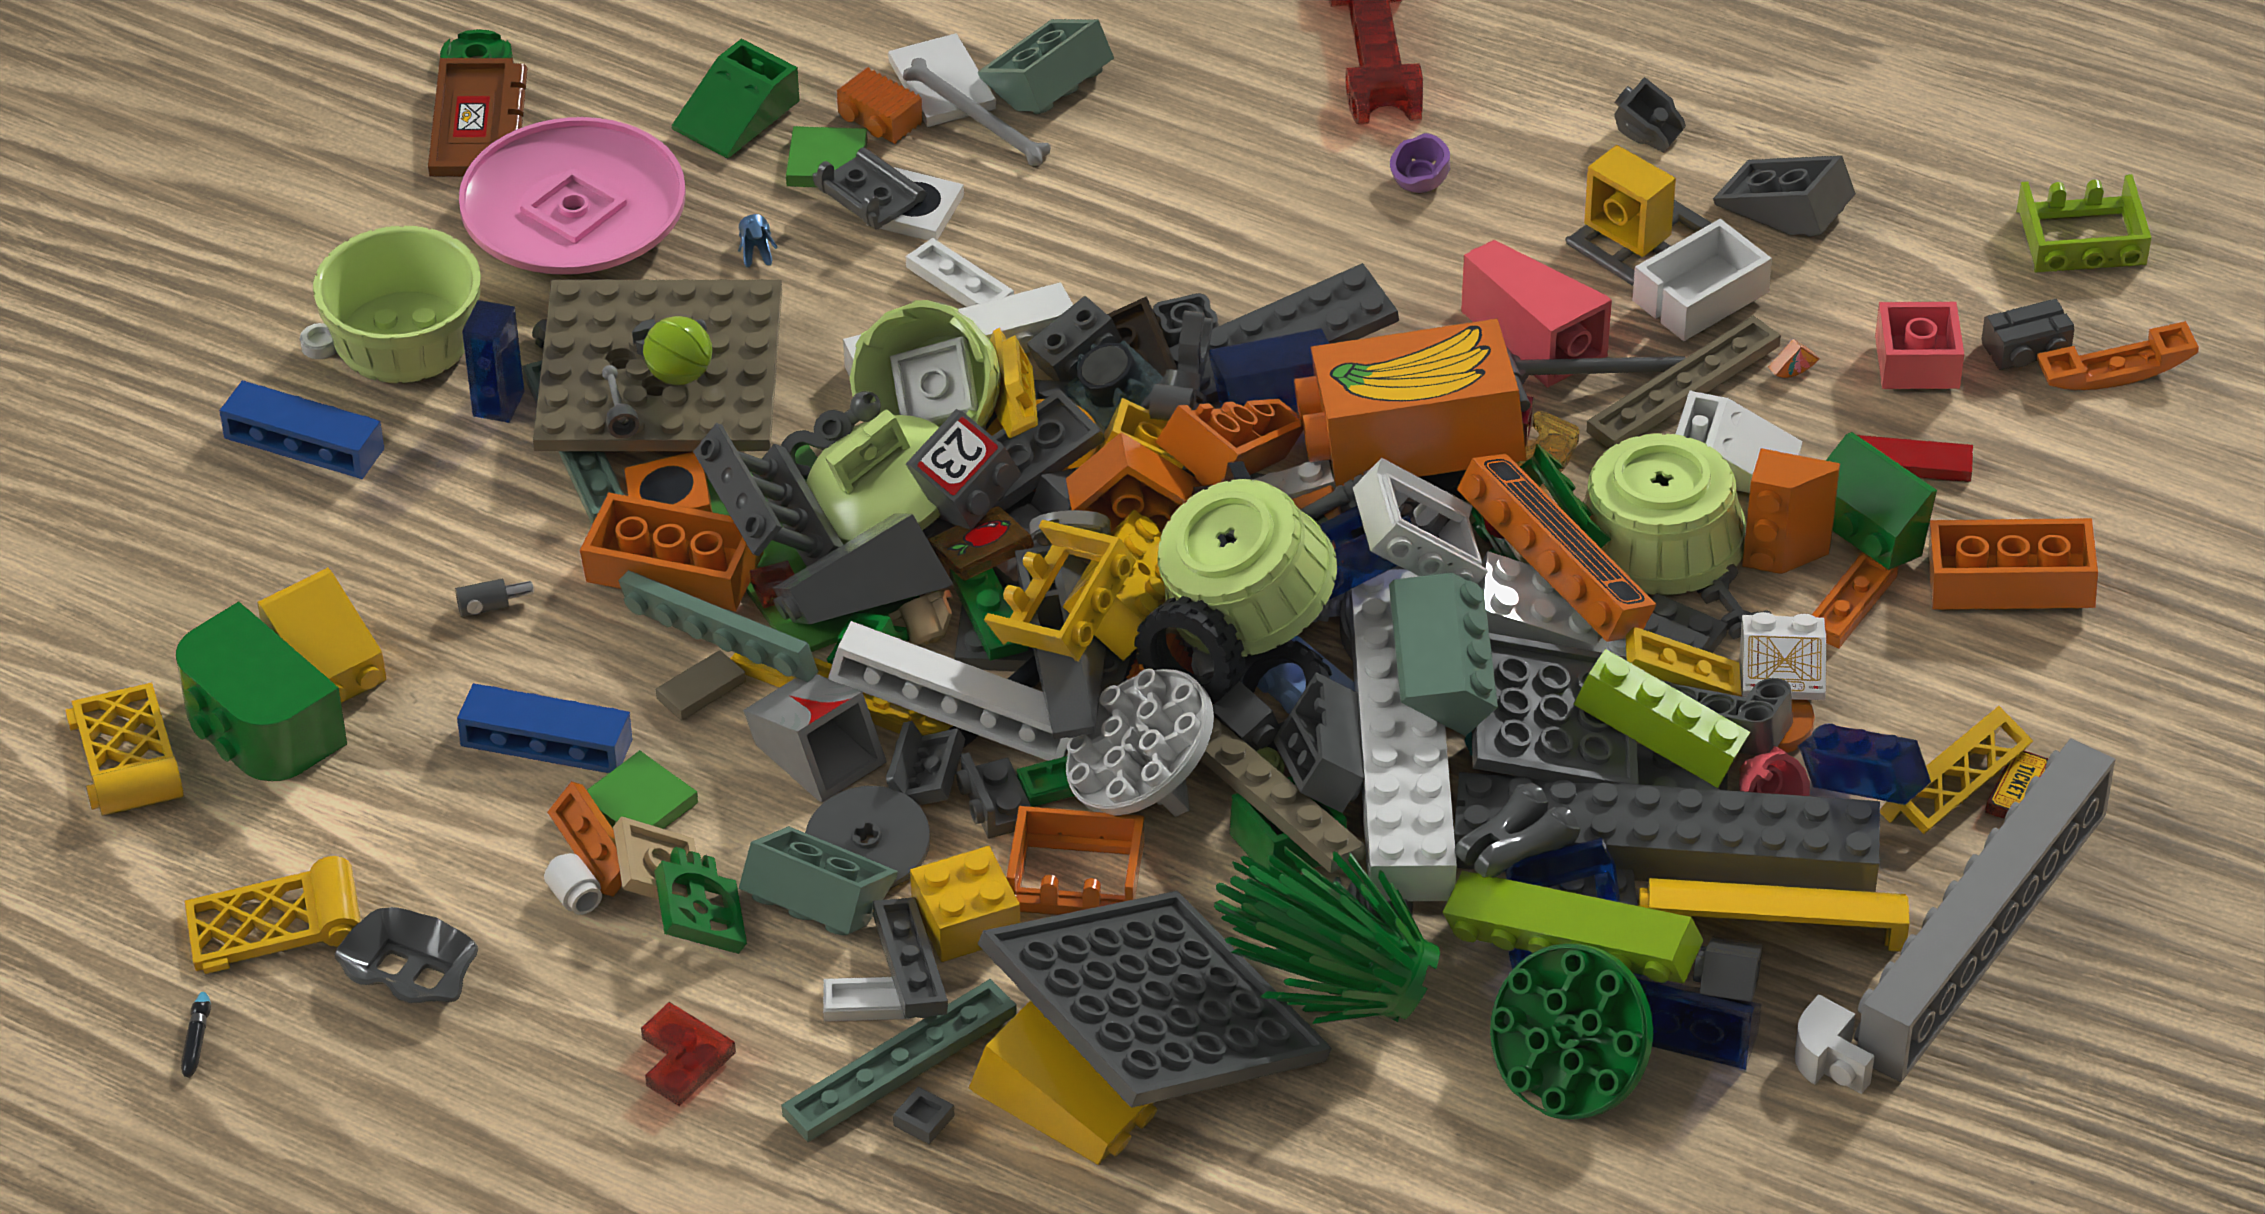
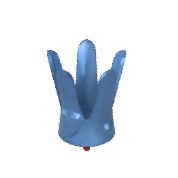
(754, 232)

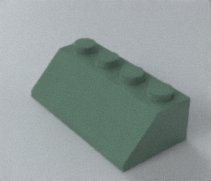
(1443, 649)

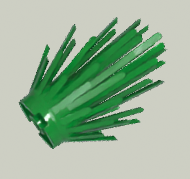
(1330, 938)

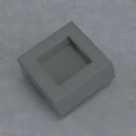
(923, 1115)

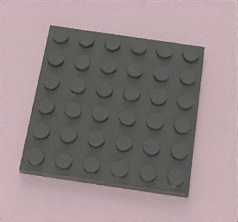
(1153, 998)

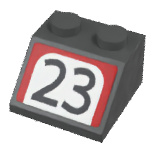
(963, 470)

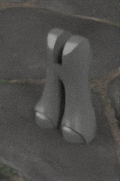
(1518, 832)

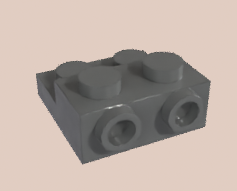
(1685, 624)

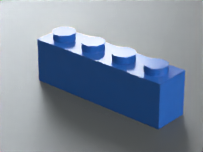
(302, 429)
(544, 728)

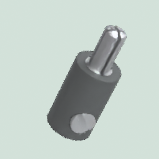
(489, 596)

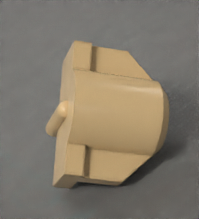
(925, 617)

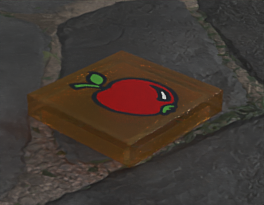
(984, 546)

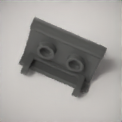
(869, 188)

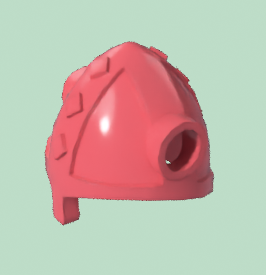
(1774, 774)

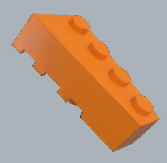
(1211, 438)

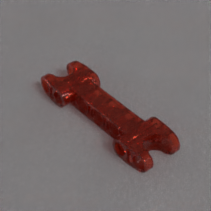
(1381, 75)

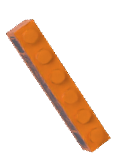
(1555, 546)

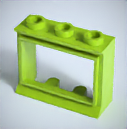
(2086, 252)

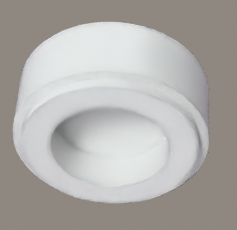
(317, 342)

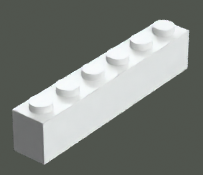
(1016, 315)
(946, 690)

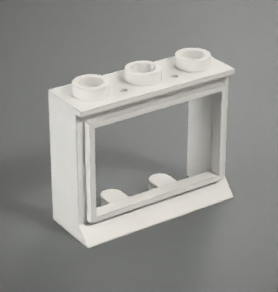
(1404, 544)

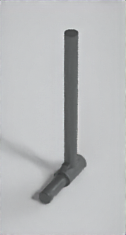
(1585, 366)

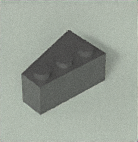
(1324, 743)

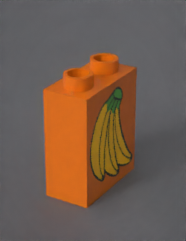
(1412, 399)

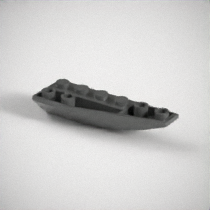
(1068, 686)

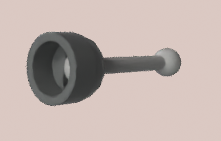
(621, 412)

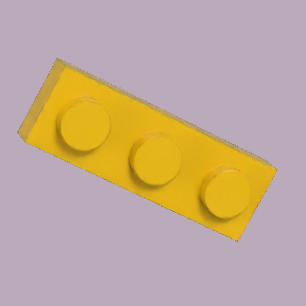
(1682, 663)

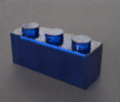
(493, 361)
(1865, 763)

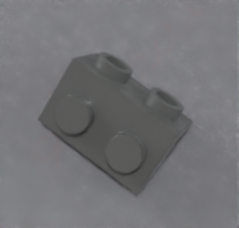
(925, 764)

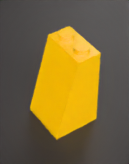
(1054, 1088)

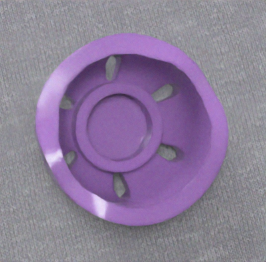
(1421, 174)

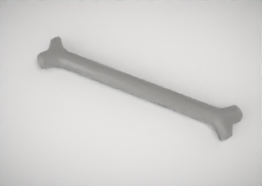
(1032, 150)

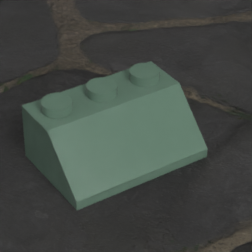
(1048, 64)
(815, 879)

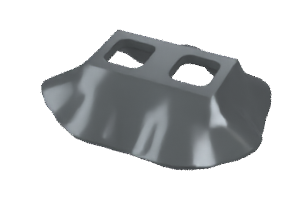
(413, 936)

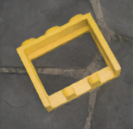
(1091, 607)

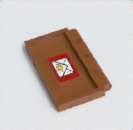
(472, 109)

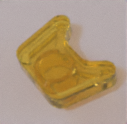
(1555, 436)

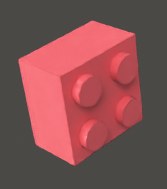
(1919, 345)

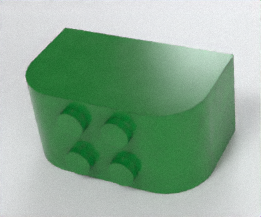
(257, 697)

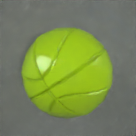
(677, 350)

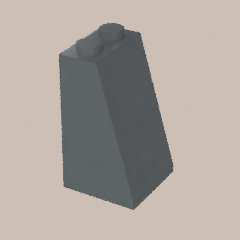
(868, 571)

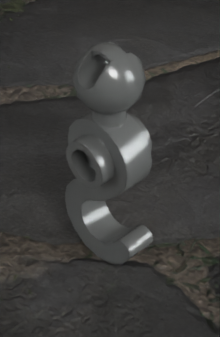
(833, 426)

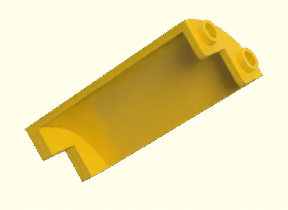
(1782, 905)

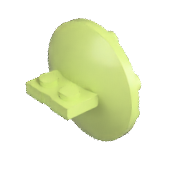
(867, 477)

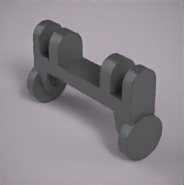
(1720, 591)

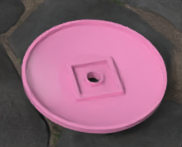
(613, 172)

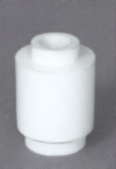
(573, 884)

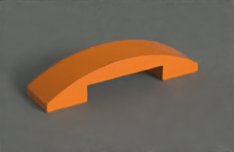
(2122, 365)

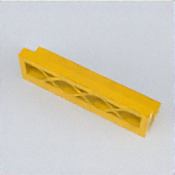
(1957, 755)

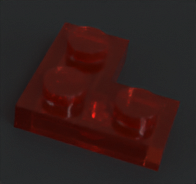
(691, 1050)

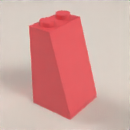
(1535, 306)

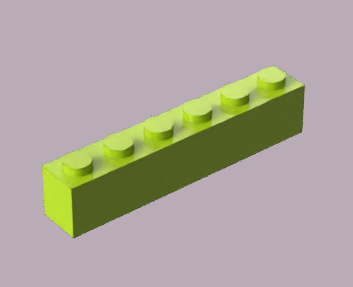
(1538, 917)

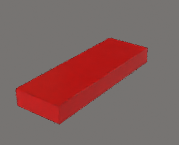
(1928, 458)

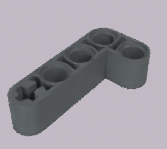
(1763, 712)

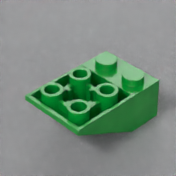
(738, 98)

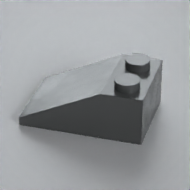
(1789, 193)

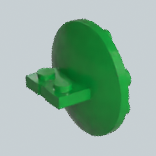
(1572, 1030)

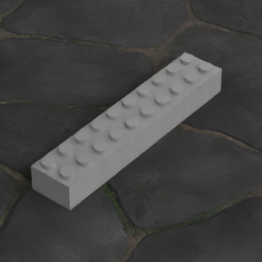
(1984, 908)

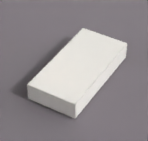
(861, 999)

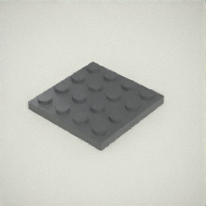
(1539, 728)

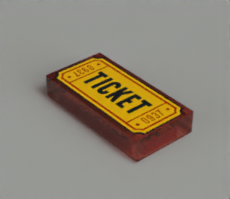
(2014, 782)

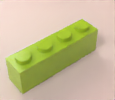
(1661, 718)

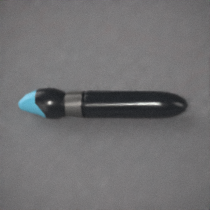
(195, 1034)

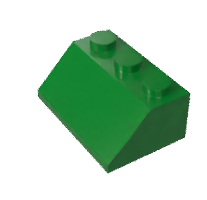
(1880, 504)

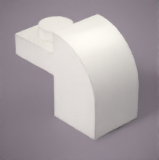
(1827, 1049)

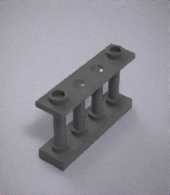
(783, 486)

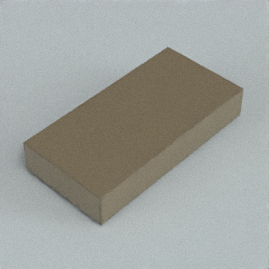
(700, 685)

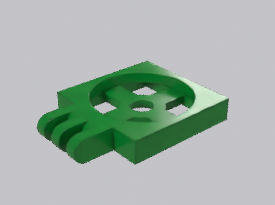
(680, 916)

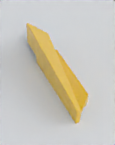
(1017, 397)

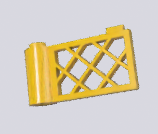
(135, 780)
(329, 904)

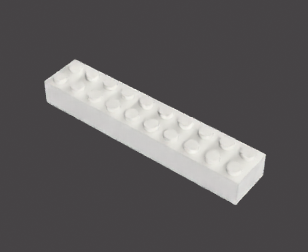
(1403, 760)

